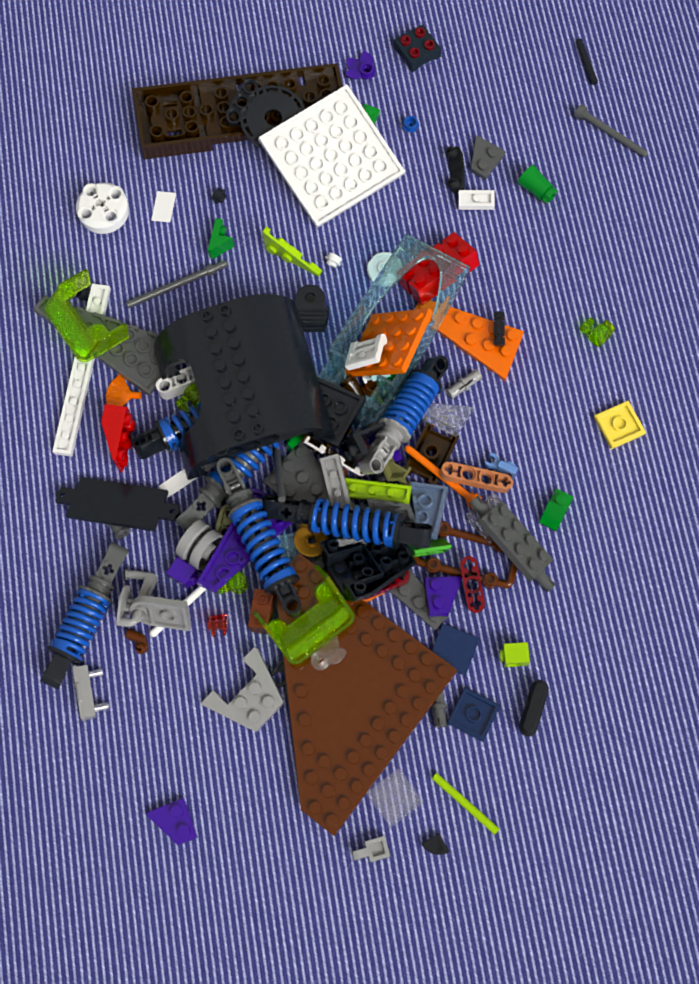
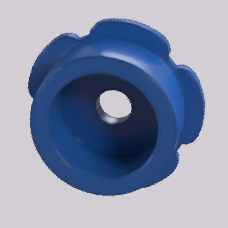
(410, 120)

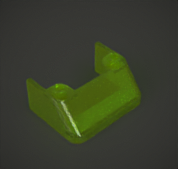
(83, 341)
(315, 626)

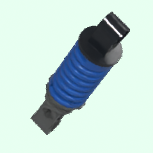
(82, 615)

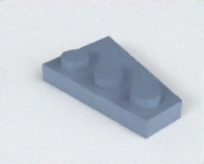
(429, 504)

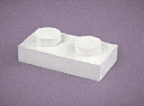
(476, 200)

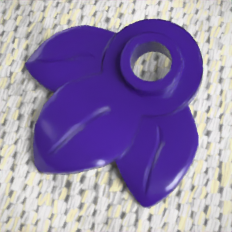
(361, 67)

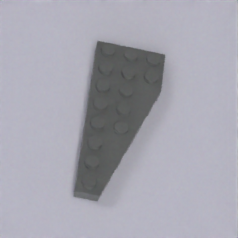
(132, 358)

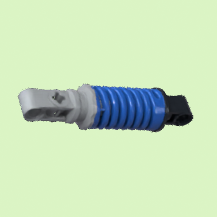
(405, 413)

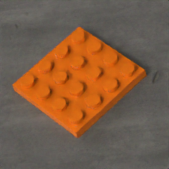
(403, 336)

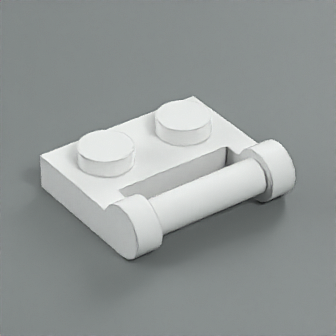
(365, 352)

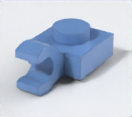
(502, 466)

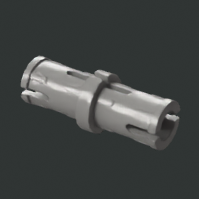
(463, 384)

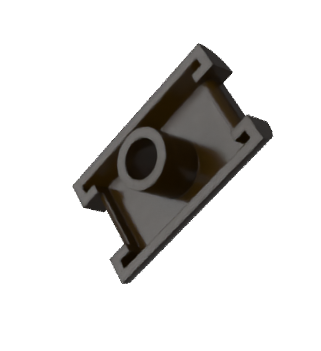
(432, 441)

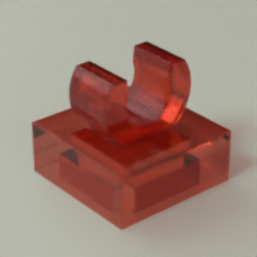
(218, 622)

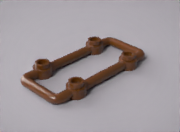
(488, 580)

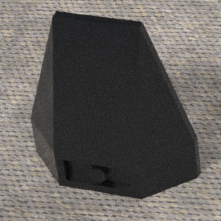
(362, 567)

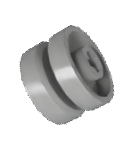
(198, 544)

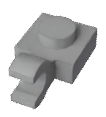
(375, 849)

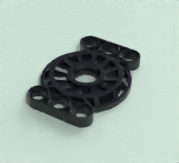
(258, 105)

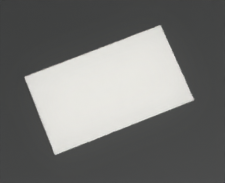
(163, 206)

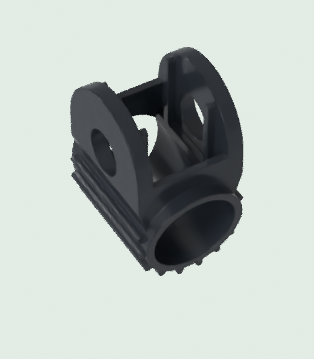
(312, 308)

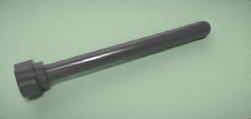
(583, 113)

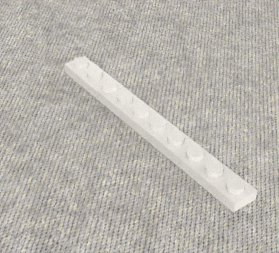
(78, 383)

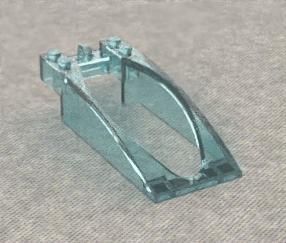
(405, 256)

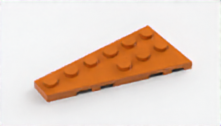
(476, 338)

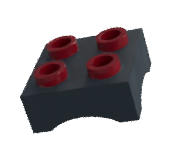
(417, 47)

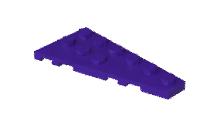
(231, 554)

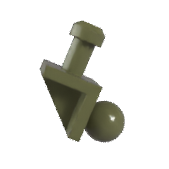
(394, 472)

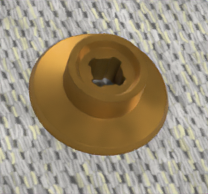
(301, 541)

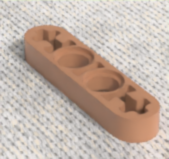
(476, 474)

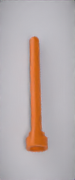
(435, 470)

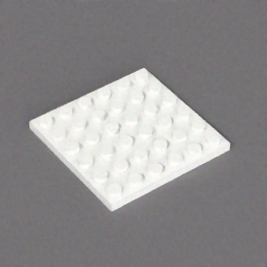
(331, 156)

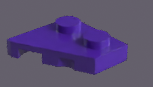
(175, 821)

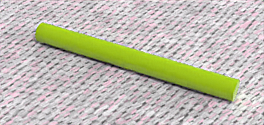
(465, 803)

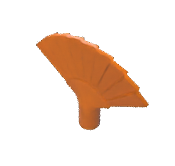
(119, 393)

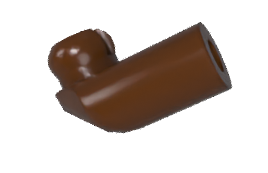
(139, 639)

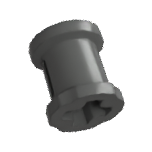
(120, 532)

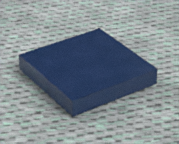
(455, 647)
(473, 714)

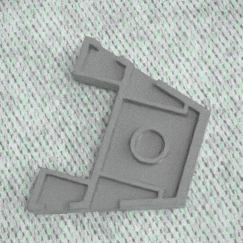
(255, 702)

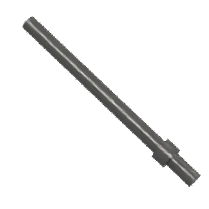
(209, 270)

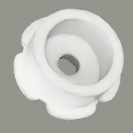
(333, 260)

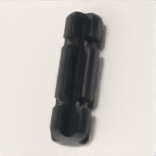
(499, 329)

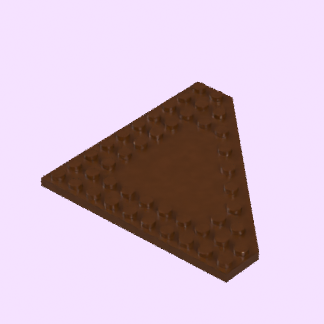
(356, 711)

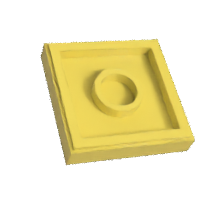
(619, 425)

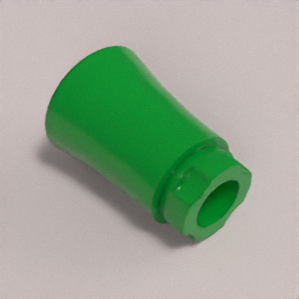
(537, 184)

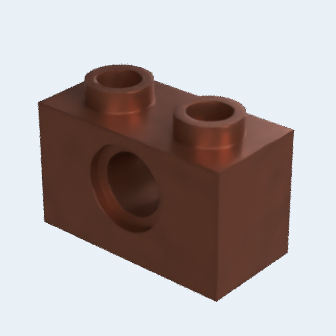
(264, 606)

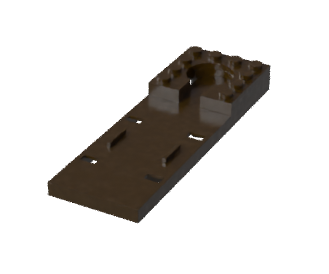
(202, 106)

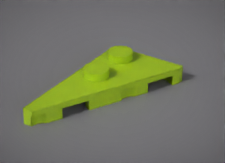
(287, 252)

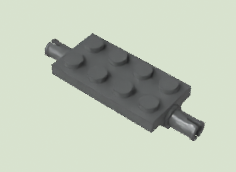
(515, 541)

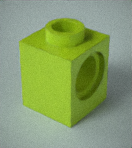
(515, 654)

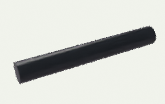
(587, 63)

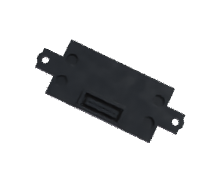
(117, 504)

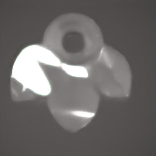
(330, 653)

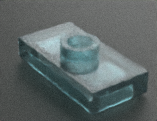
(287, 543)

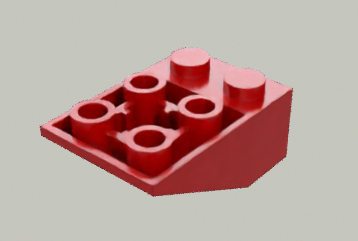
(118, 428)

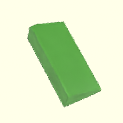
(436, 547)

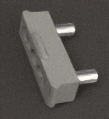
(84, 692)

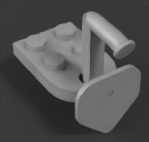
(150, 609)

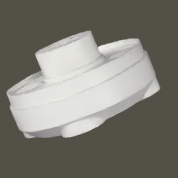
(104, 209)

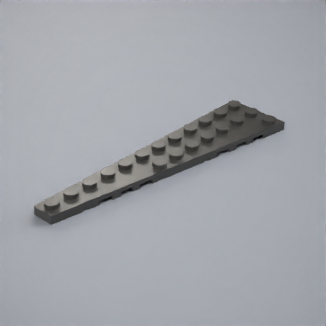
(305, 480)

